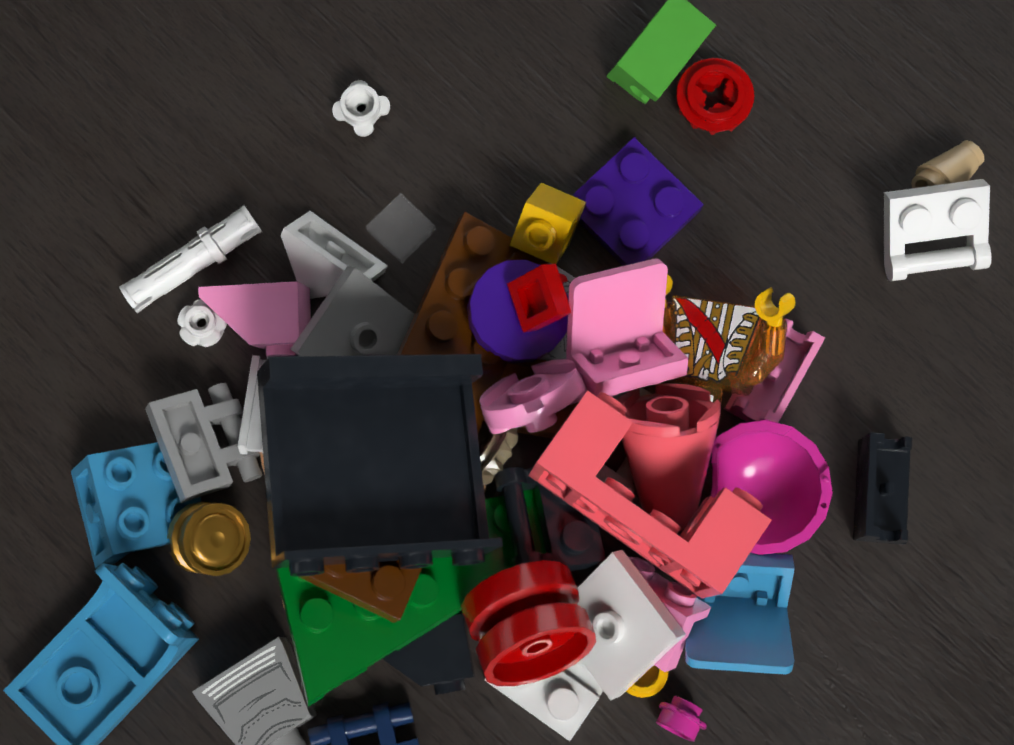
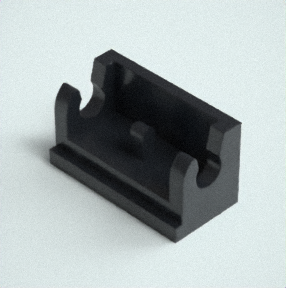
(882, 489)

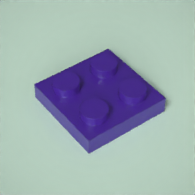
(635, 205)

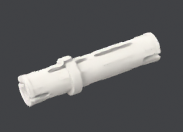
(179, 266)

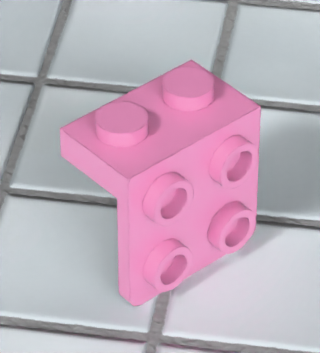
(619, 329)

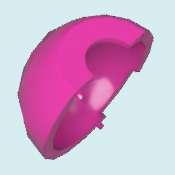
(782, 473)

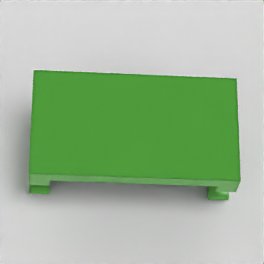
(661, 50)

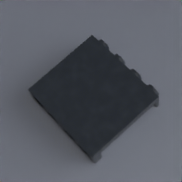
(372, 461)

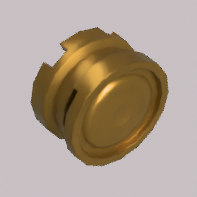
(209, 538)

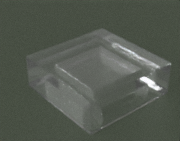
(401, 228)

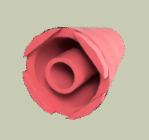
(670, 446)

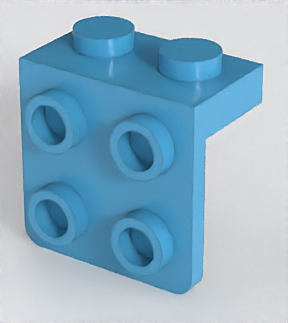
(748, 621)

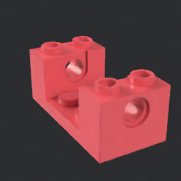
(709, 546)

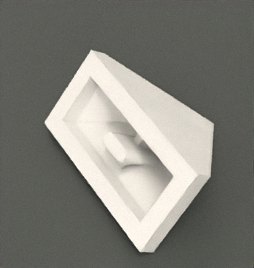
(323, 253)

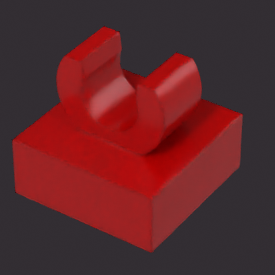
(539, 297)

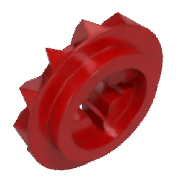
(708, 76)

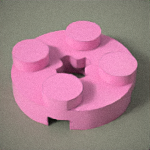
(532, 399)

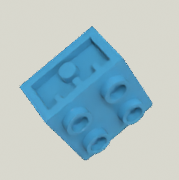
(126, 501)

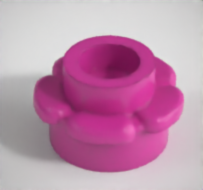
(681, 718)

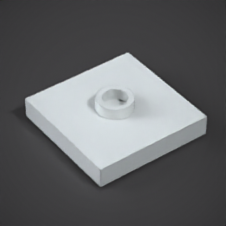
(628, 623)

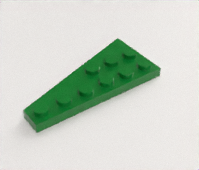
(341, 640)

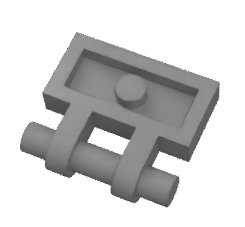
(190, 443)

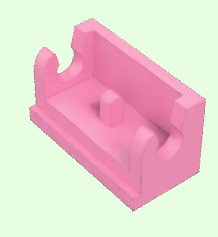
(773, 395)

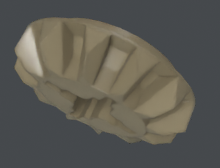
(495, 450)

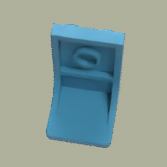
(103, 659)

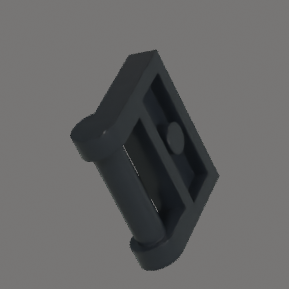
(566, 532)

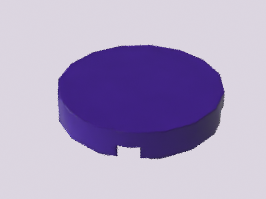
(496, 321)

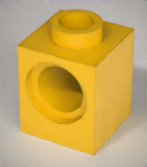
(547, 223)

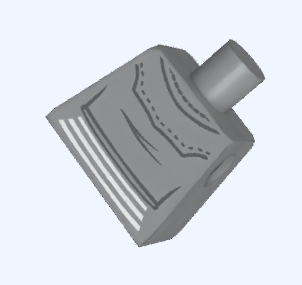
(259, 698)

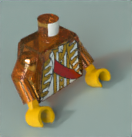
(727, 343)

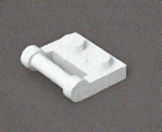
(933, 215)

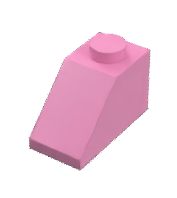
(263, 313)

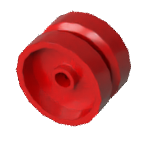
(528, 623)

